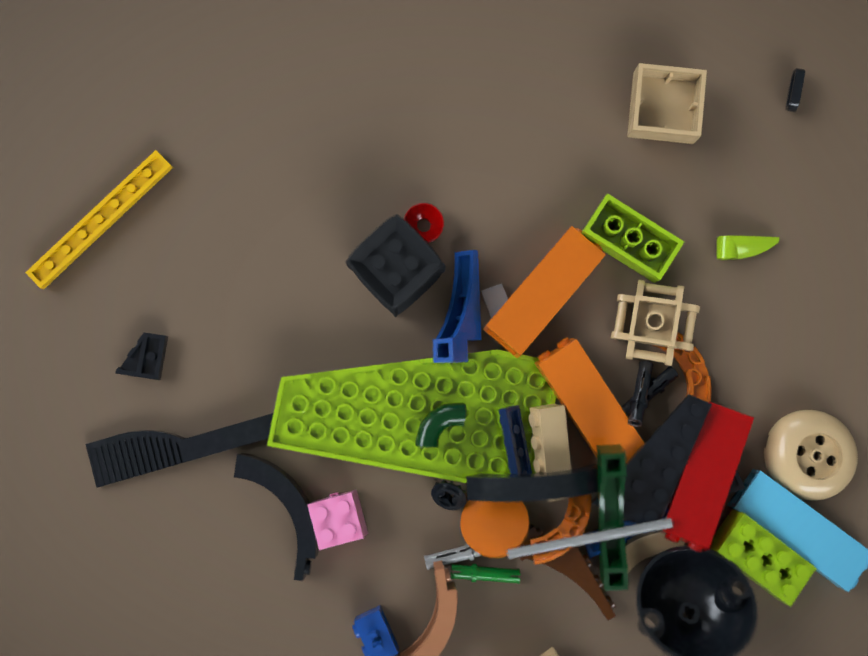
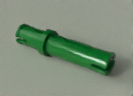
(485, 573)

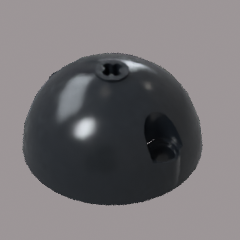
(695, 584)

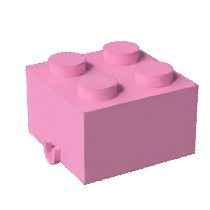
(337, 519)

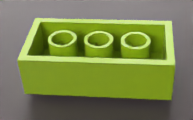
(645, 235)
(762, 557)

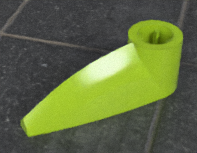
(742, 246)

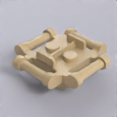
(655, 322)

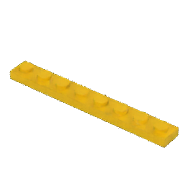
(99, 220)

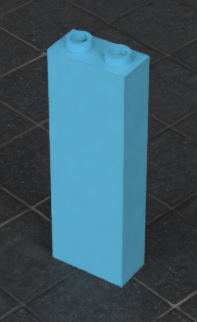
(802, 529)

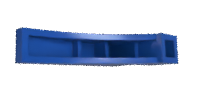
(463, 314)

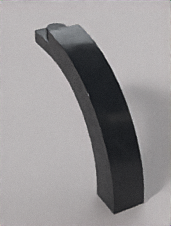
(532, 486)
(294, 500)

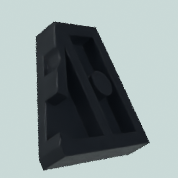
(146, 357)

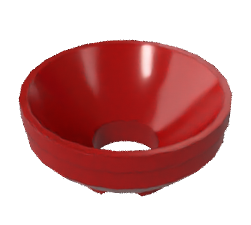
(427, 212)

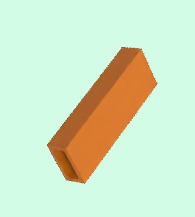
(544, 292)
(587, 397)

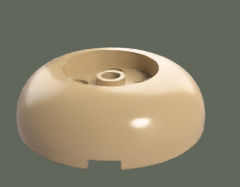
(790, 469)

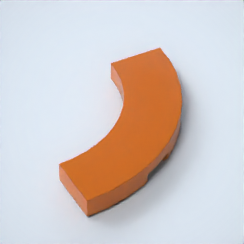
(694, 370)
(573, 525)

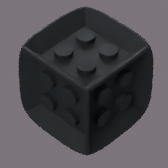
(396, 264)

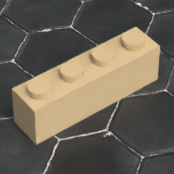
(550, 439)

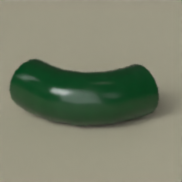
(438, 421)

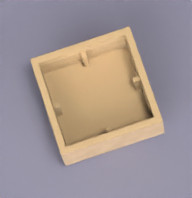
(667, 103)

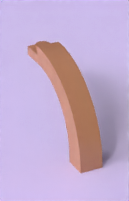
(443, 618)

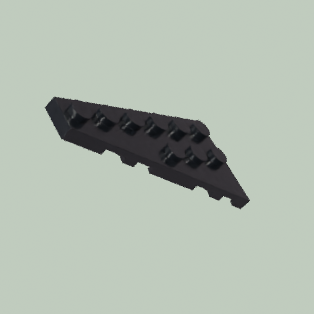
(660, 462)

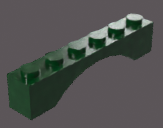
(611, 485)

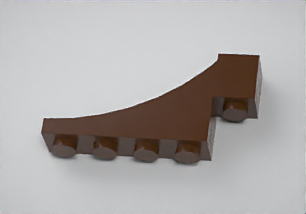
(577, 569)

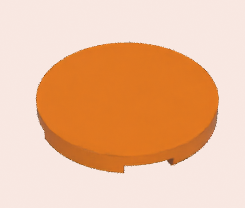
(494, 526)

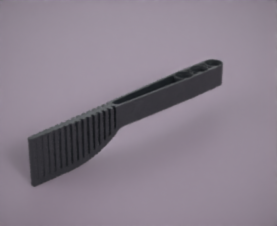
(153, 450)

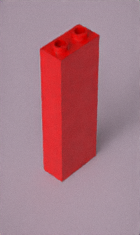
(707, 477)

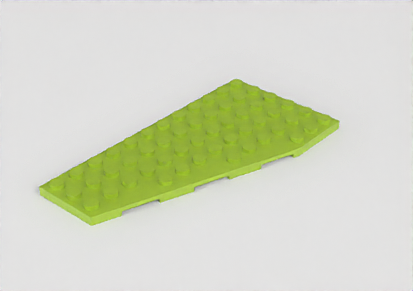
(376, 412)

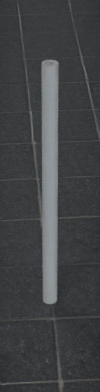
(589, 538)

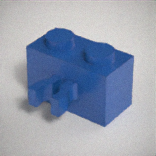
(375, 633)

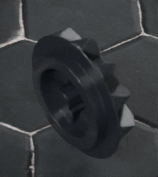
(446, 500)

